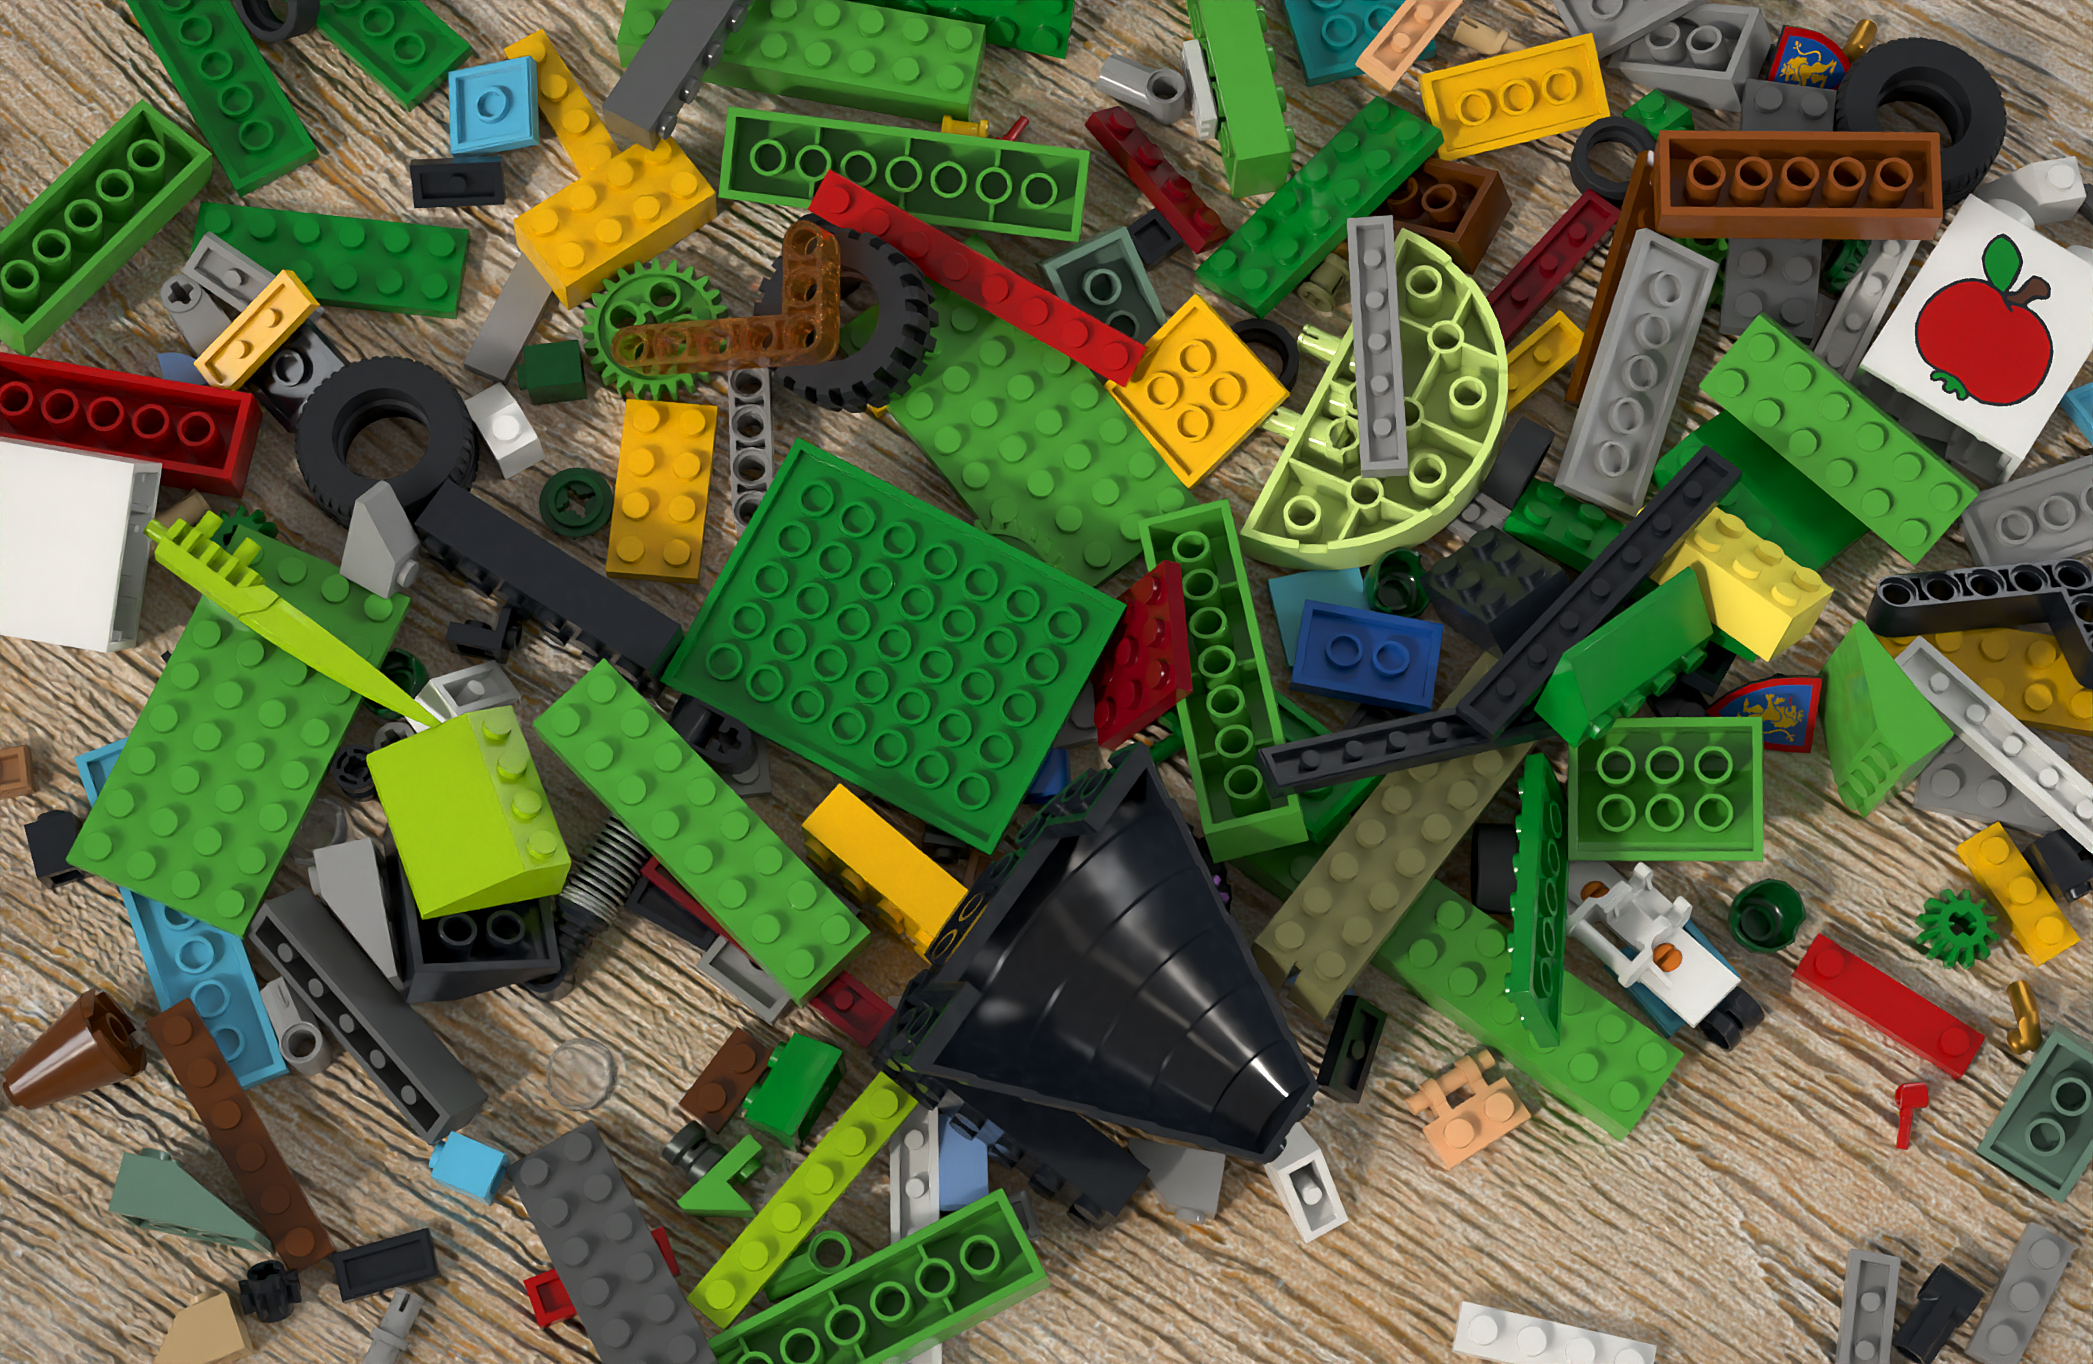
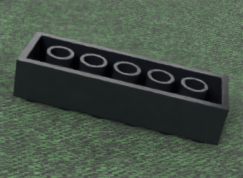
(548, 587)
(1047, 1144)

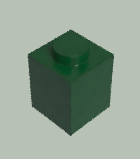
(553, 372)

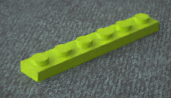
(802, 1202)

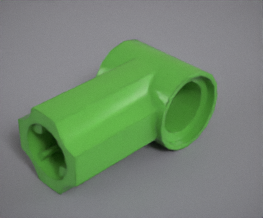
(804, 1266)

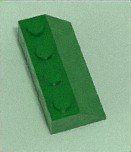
(1627, 661)

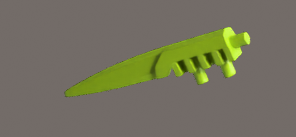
(243, 594)

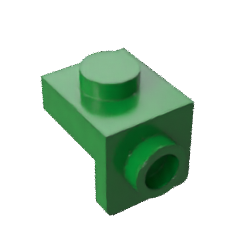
(1659, 113)

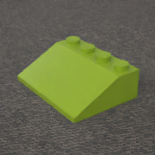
(470, 814)

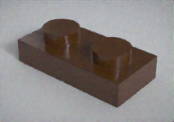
(726, 1081)

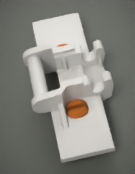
(1667, 957)

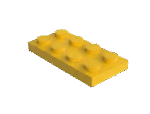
(1515, 97)
(662, 491)

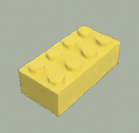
(1749, 584)

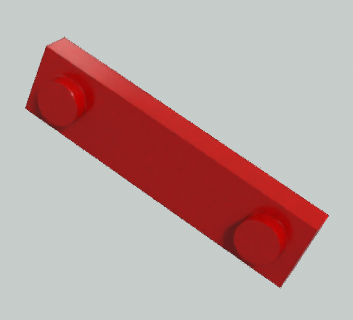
(1888, 1006)

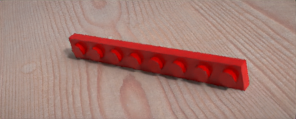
(982, 279)

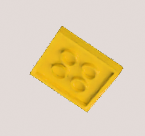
(1198, 392)

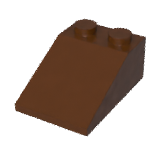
(1450, 207)

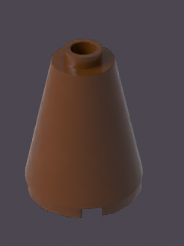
(76, 1054)

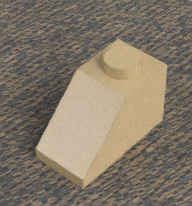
(207, 1332)

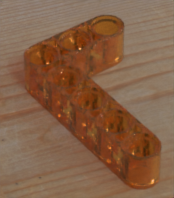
(747, 333)

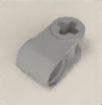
(198, 320)

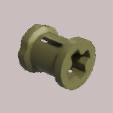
(1325, 283)

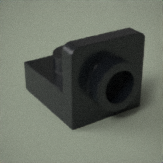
(481, 642)

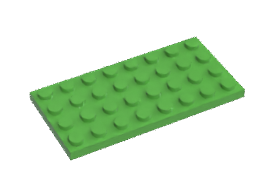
(1029, 436)
(233, 747)

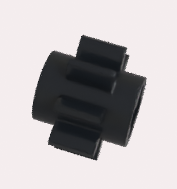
(270, 1291)

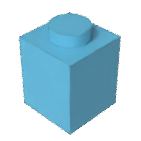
(468, 1167)

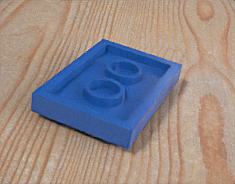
(1366, 657)

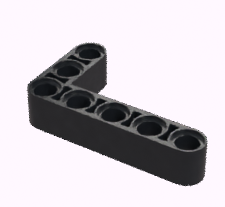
(1992, 598)

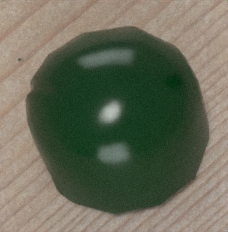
(1394, 586)
(407, 673)
(1766, 916)

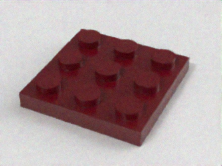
(1146, 660)

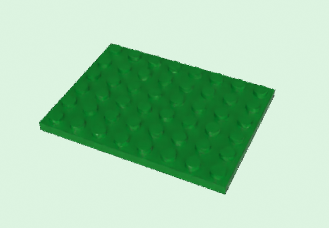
(895, 646)

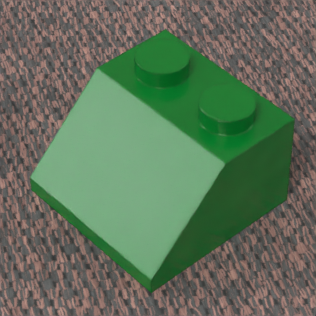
(795, 1090)

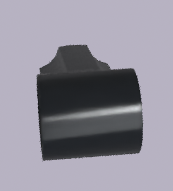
(1943, 1304)

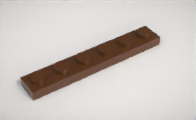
(1635, 214)
(241, 1136)

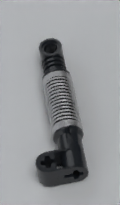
(619, 854)

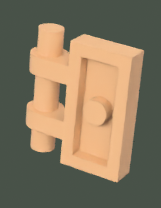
(1475, 1122)

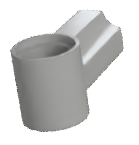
(1141, 85)
(293, 1025)

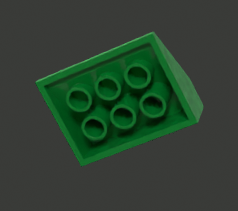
(1772, 494)

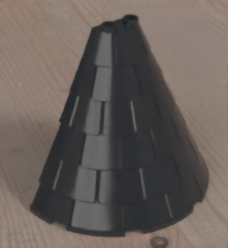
(1109, 979)

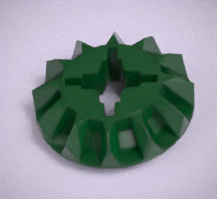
(1843, 263)
(585, 485)

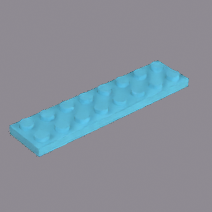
(198, 963)

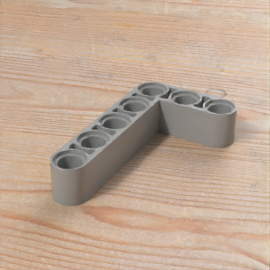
(745, 451)

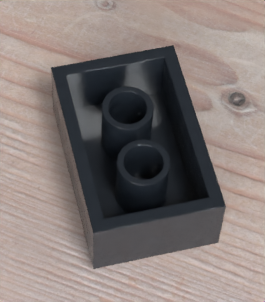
(1493, 589)

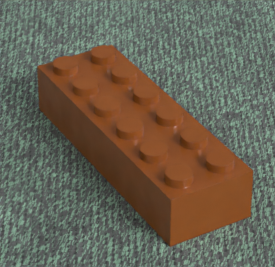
(1797, 185)

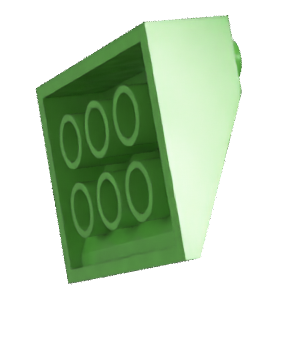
(1874, 722)
(1668, 791)

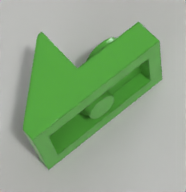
(714, 1192)

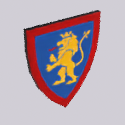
(1806, 59)
(1784, 703)

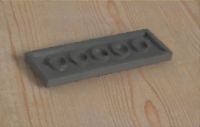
(1776, 273)
(607, 1254)

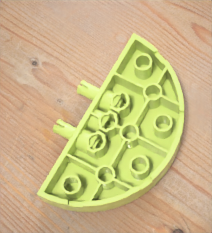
(1456, 407)

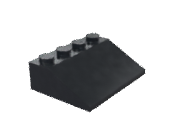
(470, 949)

